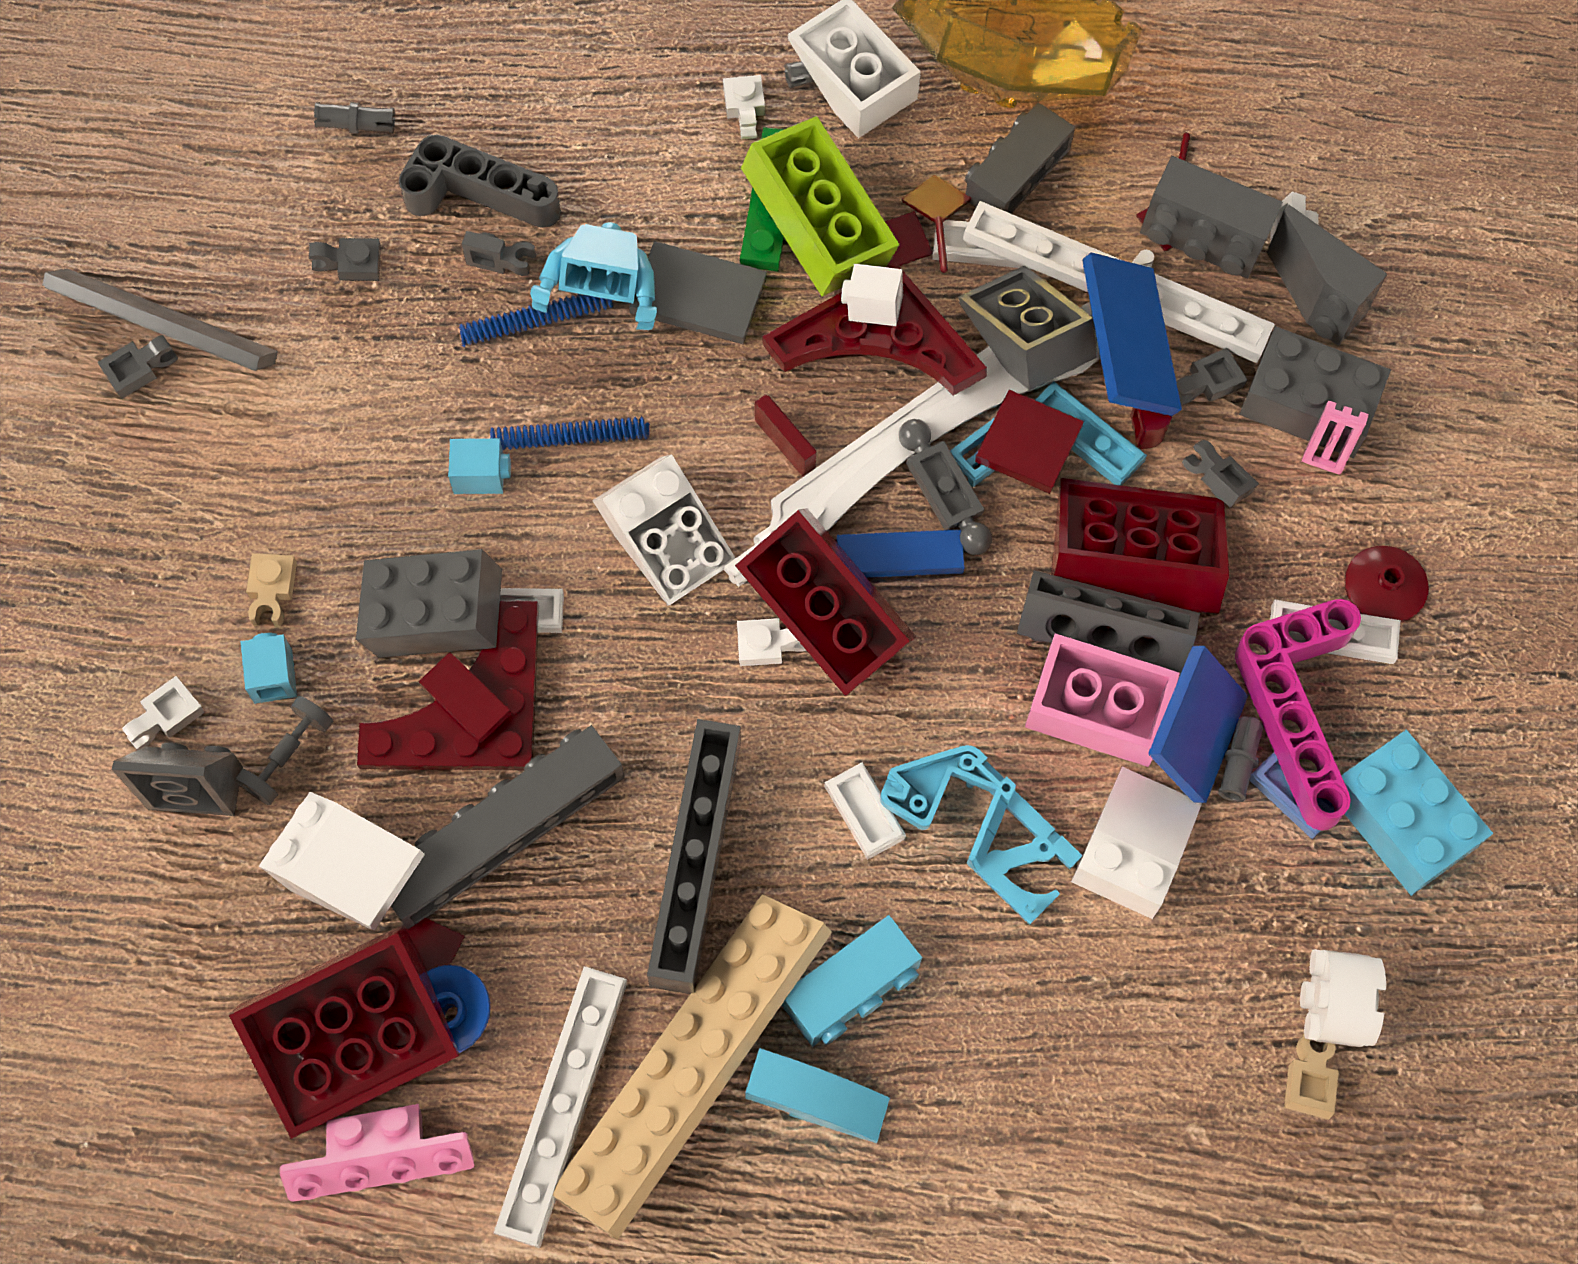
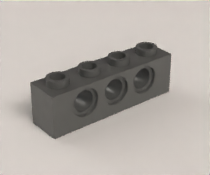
(1096, 607)

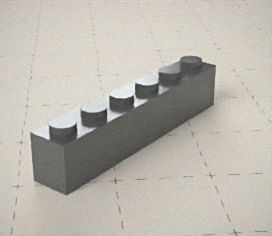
(507, 822)
(694, 857)

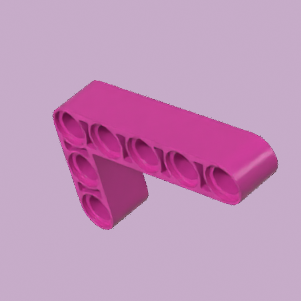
(1294, 704)

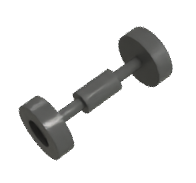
(310, 715)

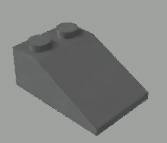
(1323, 275)
(1031, 326)
(182, 778)

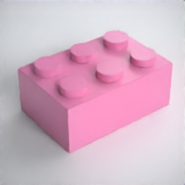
(1101, 699)

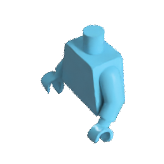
(601, 265)

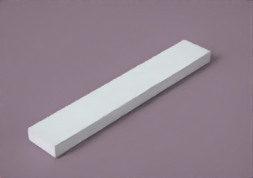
(561, 1107)

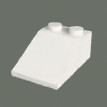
(856, 66)
(1137, 843)
(341, 861)

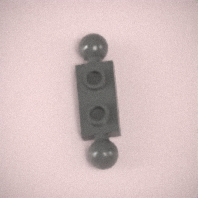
(945, 486)

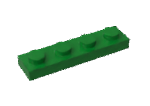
(762, 237)

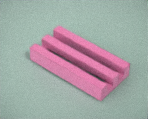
(1342, 418)

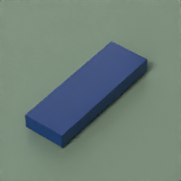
(905, 553)

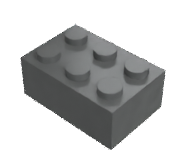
(1210, 217)
(1300, 378)
(429, 603)

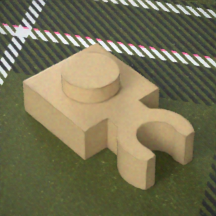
(269, 581)
(1311, 1085)

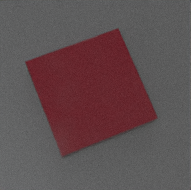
(1029, 441)

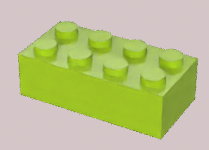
(818, 204)

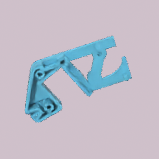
(915, 794)

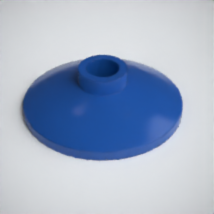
(466, 991)

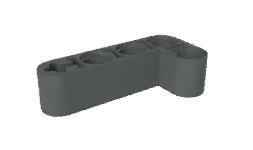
(530, 198)

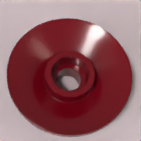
(1375, 595)

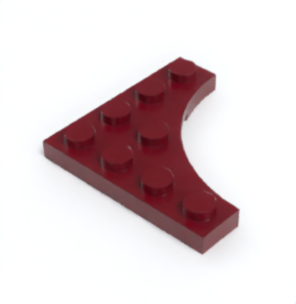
(918, 339)
(438, 742)

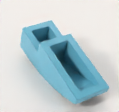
(816, 1096)

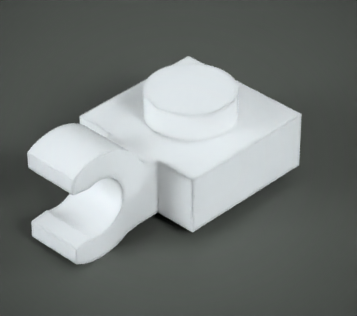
(744, 101)
(763, 642)
(167, 710)

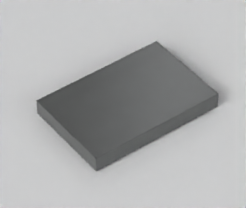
(704, 292)

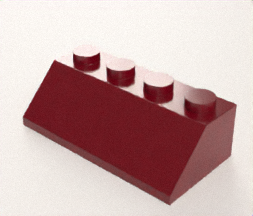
(825, 601)

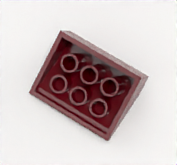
(1143, 543)
(345, 1031)

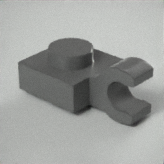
(491, 254)
(354, 259)
(131, 368)
(1212, 375)
(1223, 476)

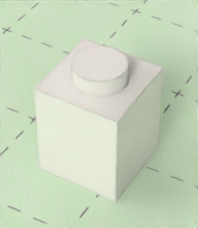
(873, 294)

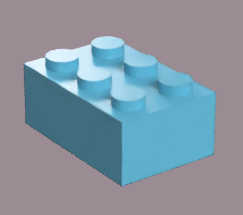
(1411, 813)

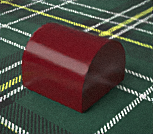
(1149, 427)

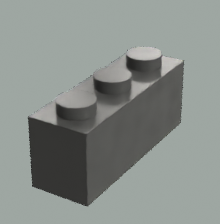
(1020, 159)

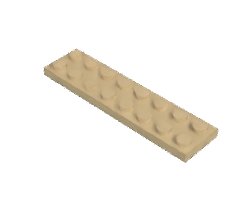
(689, 1065)

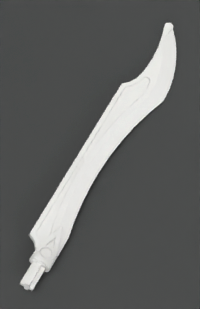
(866, 461)

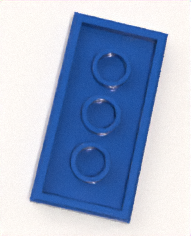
(1131, 335)

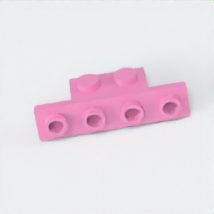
(376, 1152)

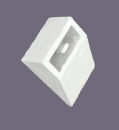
(665, 529)

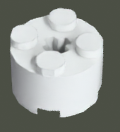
(1343, 998)

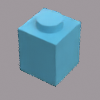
(478, 466)
(268, 668)

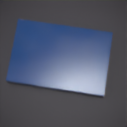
(1198, 724)

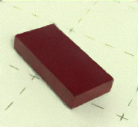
(785, 435)
(465, 697)

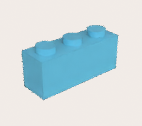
(852, 982)

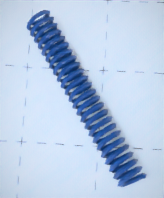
(497, 325)
(586, 433)

